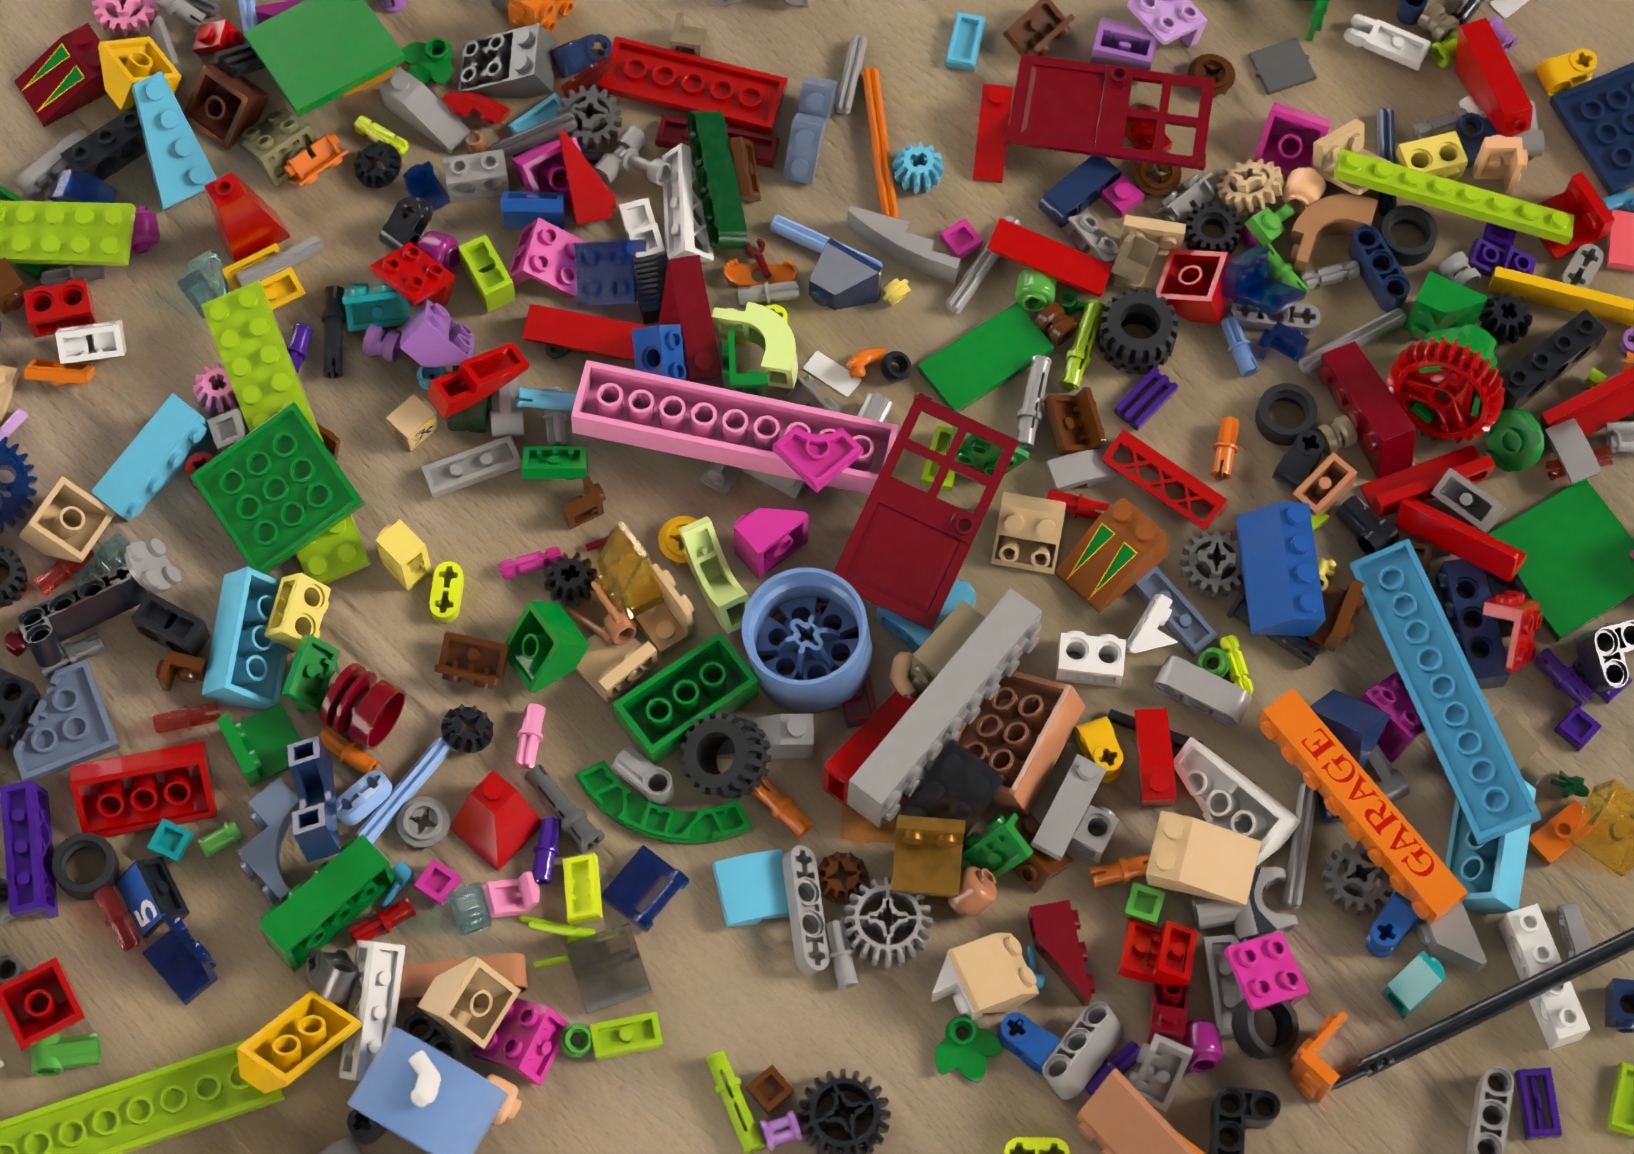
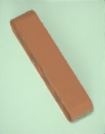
(419, 976)

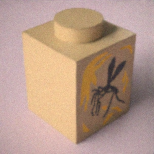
(412, 422)

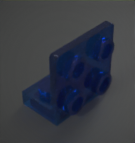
(607, 271)
(1248, 286)
(180, 962)

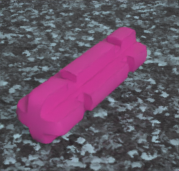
(529, 563)

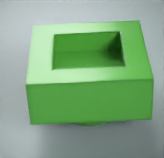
(1144, 903)

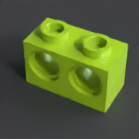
(487, 273)

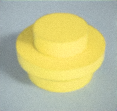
(896, 291)

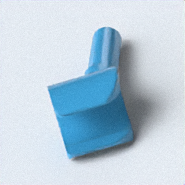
(403, 877)
(1031, 963)

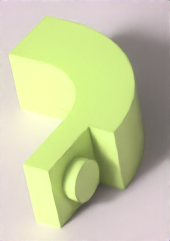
(769, 332)
(713, 575)

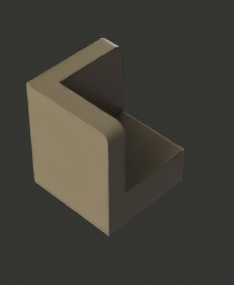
(687, 38)
(1135, 258)

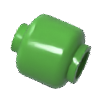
(1035, 290)

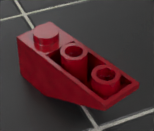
(1057, 942)
(1168, 1012)

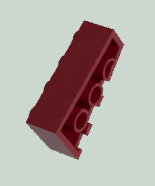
(1379, 420)

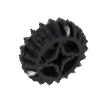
(857, 1109)

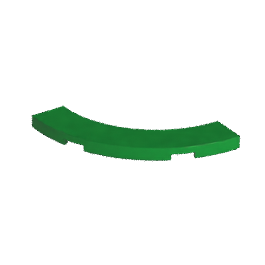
(660, 821)

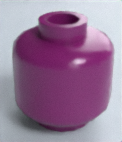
(145, 231)
(441, 248)
(1206, 1045)

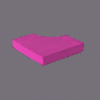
(816, 456)

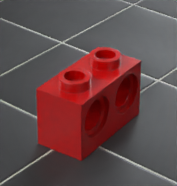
(60, 312)

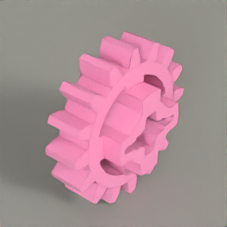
(124, 14)

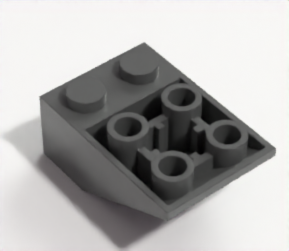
(509, 64)

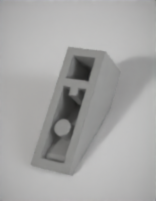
(422, 110)
(787, 733)
(1068, 807)

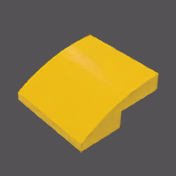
(279, 288)

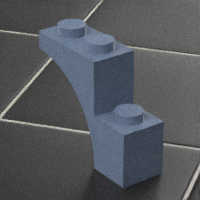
(809, 129)
(261, 856)

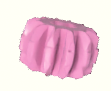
(206, 390)

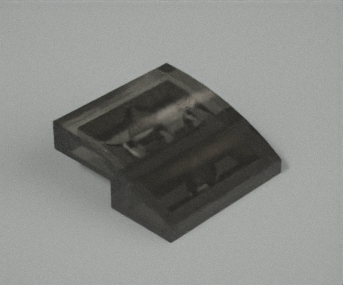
(608, 968)

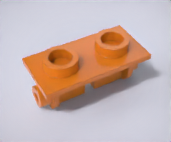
(325, 156)

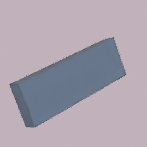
(1185, 621)

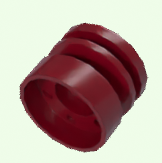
(362, 706)

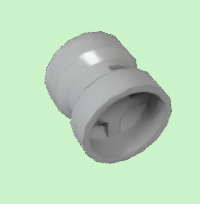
(1458, 270)

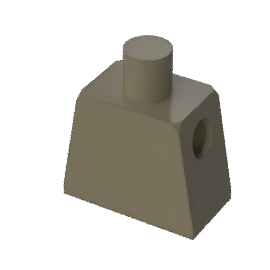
(1521, 746)

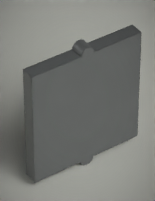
(1282, 66)

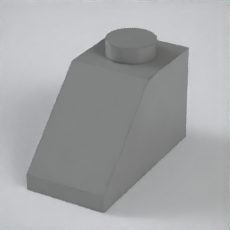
(1468, 500)
(1453, 940)

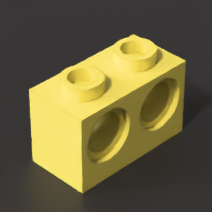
(1429, 154)
(403, 554)
(293, 610)

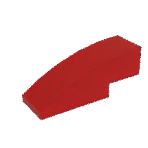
(476, 379)

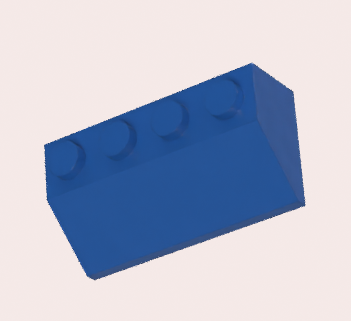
(1280, 570)

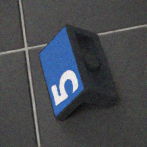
(149, 893)

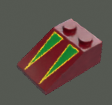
(64, 76)

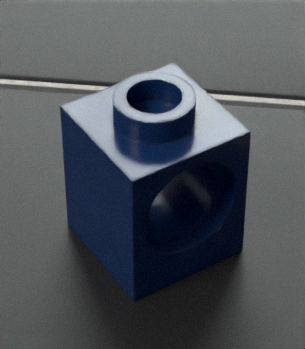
(1618, 991)

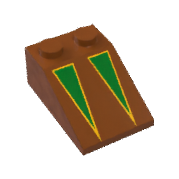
(1113, 555)

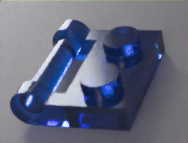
(637, 881)

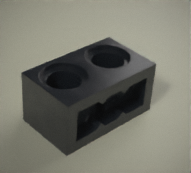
(170, 625)
(15, 711)

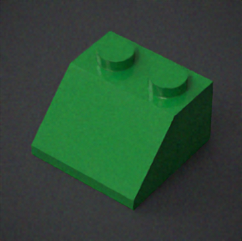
(1443, 304)
(544, 645)

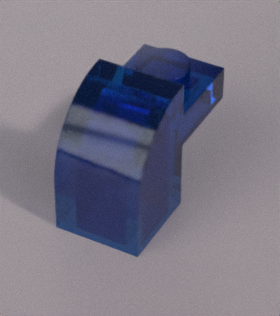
(79, 187)

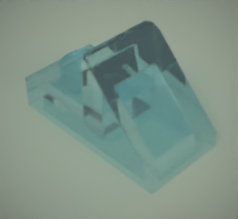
(204, 280)

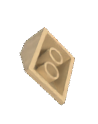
(1202, 859)

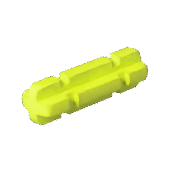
(377, 132)
(1237, 670)

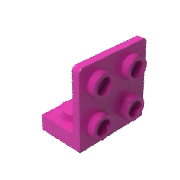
(546, 256)
(1266, 971)
(525, 1040)

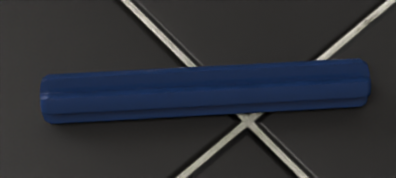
(1386, 150)

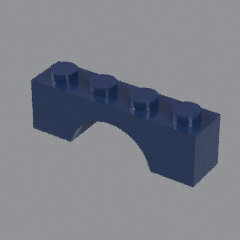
(316, 821)

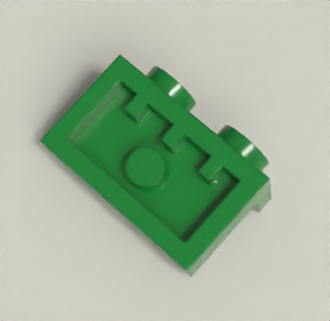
(554, 462)
(310, 673)
(997, 847)

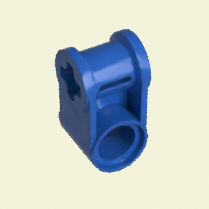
(1393, 922)
(1030, 1044)

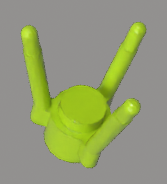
(572, 932)

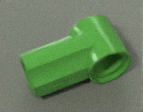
(60, 1053)

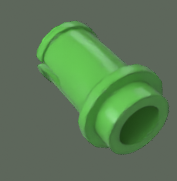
(221, 839)

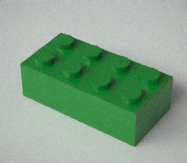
(695, 685)
(327, 901)

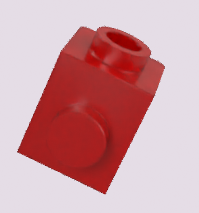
(216, 37)

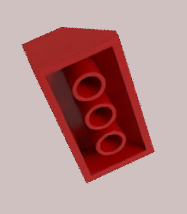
(144, 788)

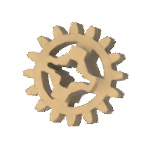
(1250, 185)

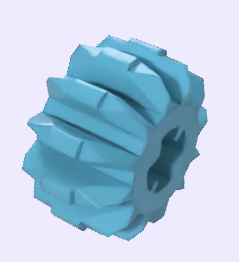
(918, 167)

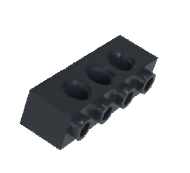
(108, 147)
(1551, 359)

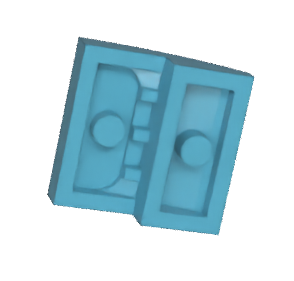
(751, 887)

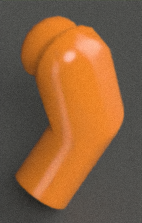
(862, 358)

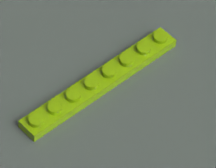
(1454, 196)

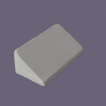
(161, 37)

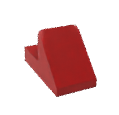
(1142, 133)

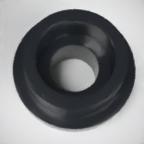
(904, 366)

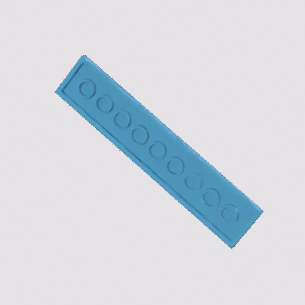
(1445, 693)

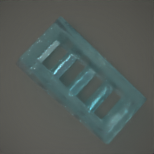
(106, 552)
(469, 909)

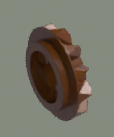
(1214, 65)
(1167, 182)
(833, 889)

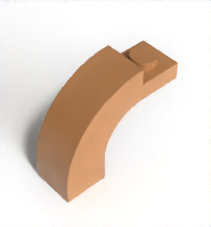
(1326, 217)

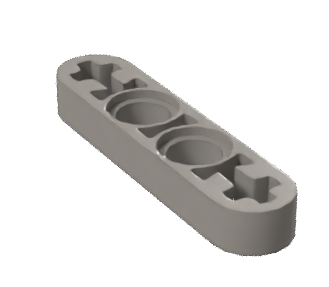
(802, 909)

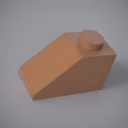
(1326, 485)

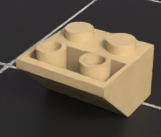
(1028, 533)

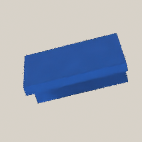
(524, 207)

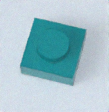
(170, 841)

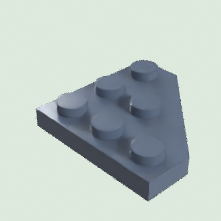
(65, 725)

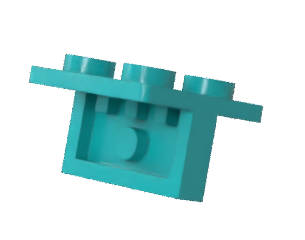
(374, 305)

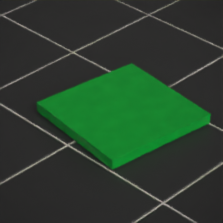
(323, 50)
(277, 489)
(1574, 557)

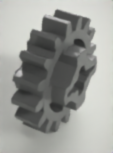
(603, 121)
(1202, 568)
(1356, 862)

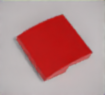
(1157, 953)

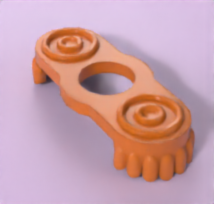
(741, 274)

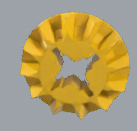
(668, 536)

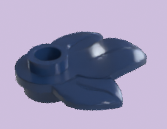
(1473, 141)

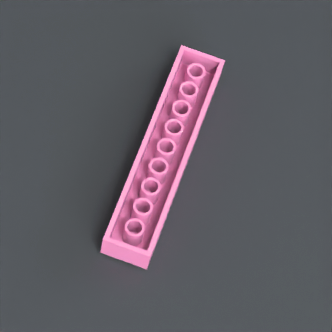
(716, 423)

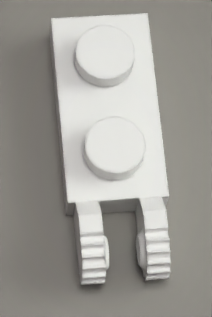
(1388, 41)

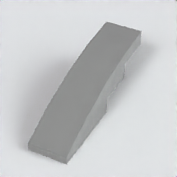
(892, 238)

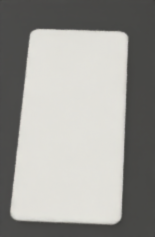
(831, 373)

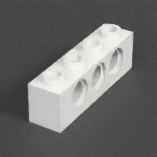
(1532, 952)

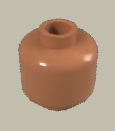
(975, 891)

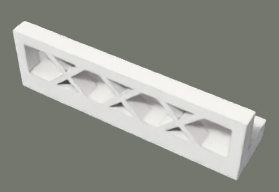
(678, 208)
(373, 1003)

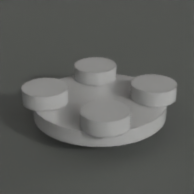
(150, 565)

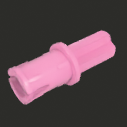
(530, 736)

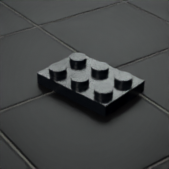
(955, 787)

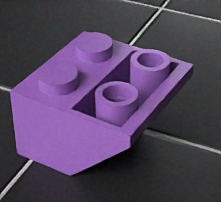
(1123, 44)
(436, 338)

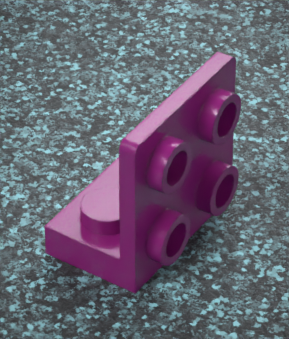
(1404, 722)

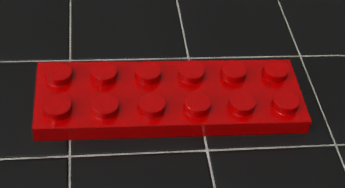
(694, 84)

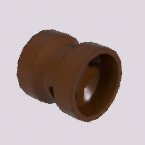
(1056, 323)

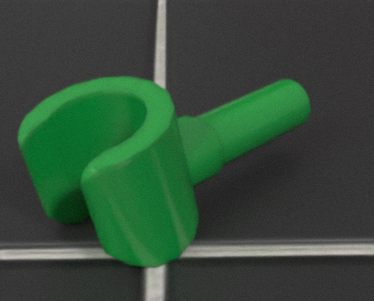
(1071, 308)

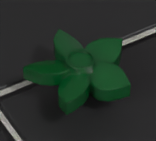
(1571, 785)

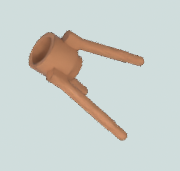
(617, 625)

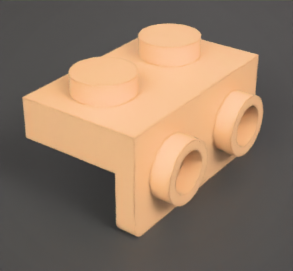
(1501, 159)

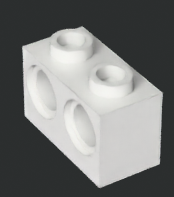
(91, 342)
(1090, 667)

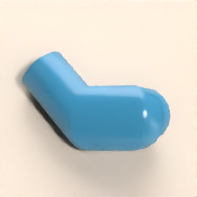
(1622, 200)

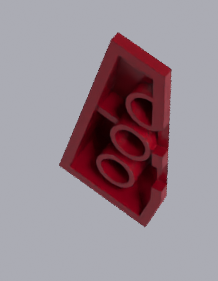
(687, 304)

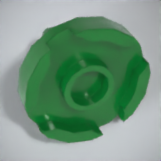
(1515, 440)

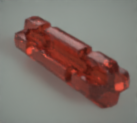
(589, 76)

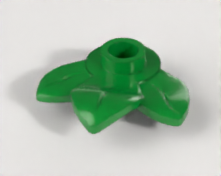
(426, 65)
(966, 1054)

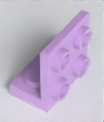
(1170, 19)

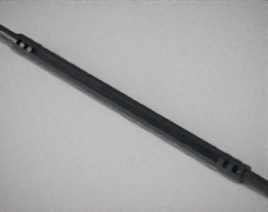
(1489, 1007)

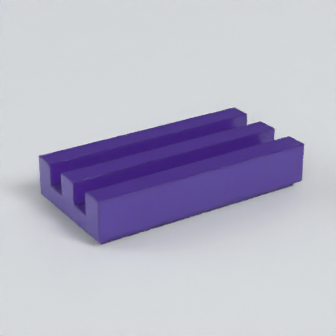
(1161, 381)
(1541, 1131)

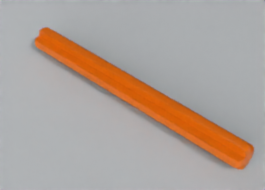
(879, 142)

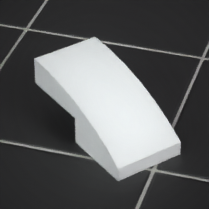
(640, 224)

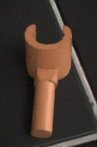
(479, 146)

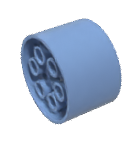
(797, 595)
(450, 1123)

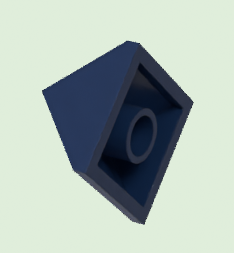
(1352, 723)

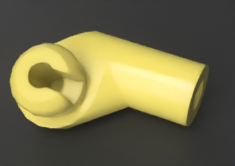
(1326, 568)

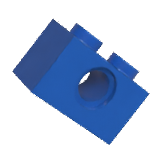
(659, 350)

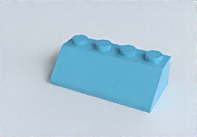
(242, 662)
(1488, 870)

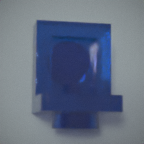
(423, 183)
(1285, 340)

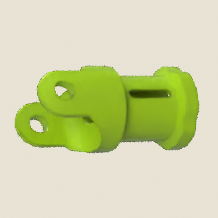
(1445, 51)

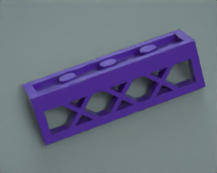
(28, 849)

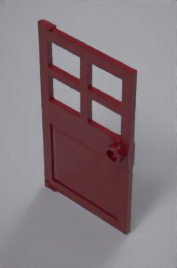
(1086, 110)
(911, 541)

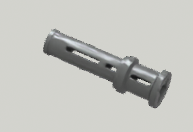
(572, 819)

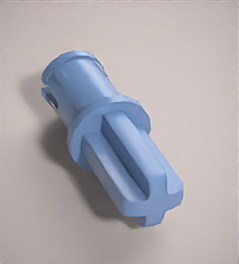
(1239, 347)

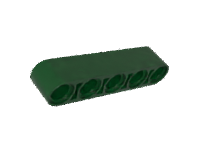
(717, 180)

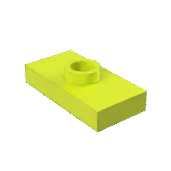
(582, 889)

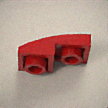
(467, 103)

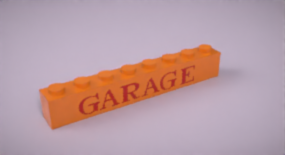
(1362, 807)

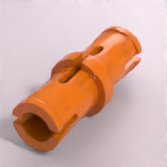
(783, 808)
(1122, 870)

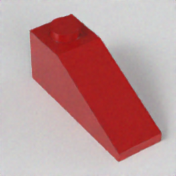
(992, 125)
(587, 191)
(1155, 758)

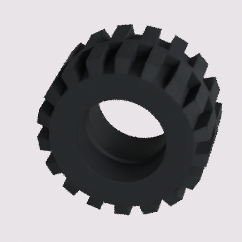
(1137, 309)
(702, 750)

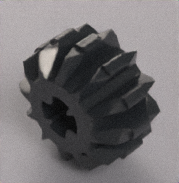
(1505, 317)
(560, 575)

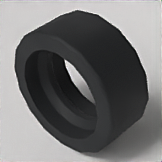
(1413, 216)
(1290, 393)
(68, 849)
(1248, 1039)

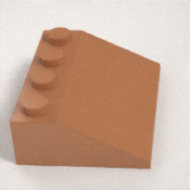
(1023, 735)
(1126, 1122)

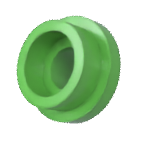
(1211, 654)
(586, 1040)

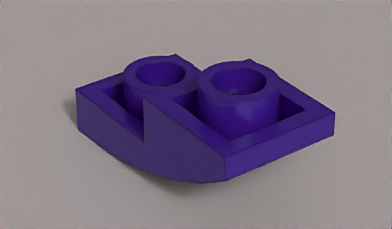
(1487, 257)

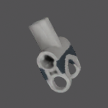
(1248, 921)

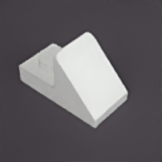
(1145, 634)
(948, 984)

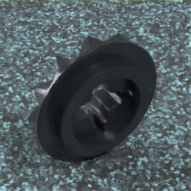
(378, 176)
(467, 741)

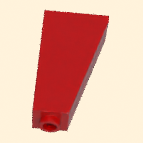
(1491, 78)
(243, 218)
(862, 744)

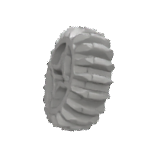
(874, 923)

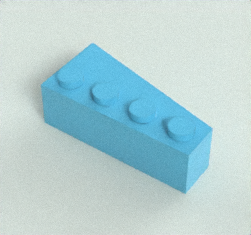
(172, 148)
(153, 458)

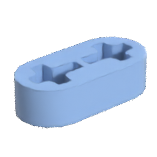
(363, 797)

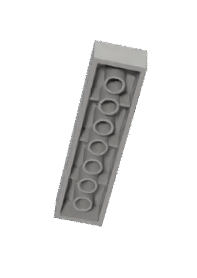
(944, 708)

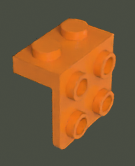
(531, 12)
(1309, 1071)

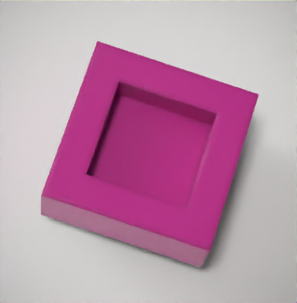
(1122, 196)
(961, 239)
(437, 882)

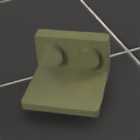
(276, 142)

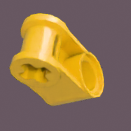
(1566, 71)
(1099, 744)

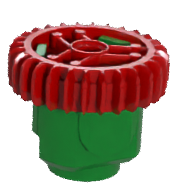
(1450, 382)

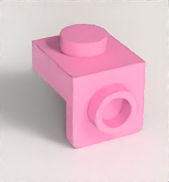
(511, 896)

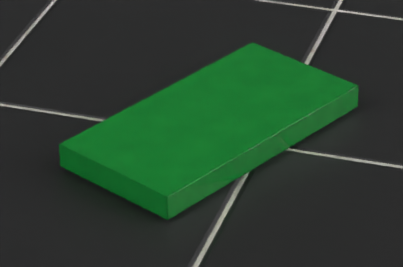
(985, 358)

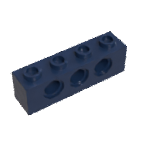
(1486, 638)

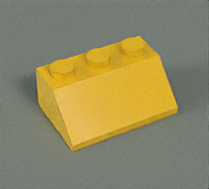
(294, 1042)

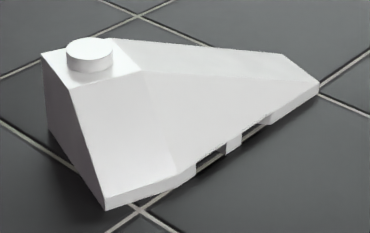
(1232, 799)

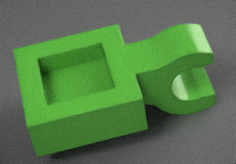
(1268, 225)

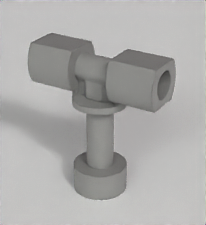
(627, 158)

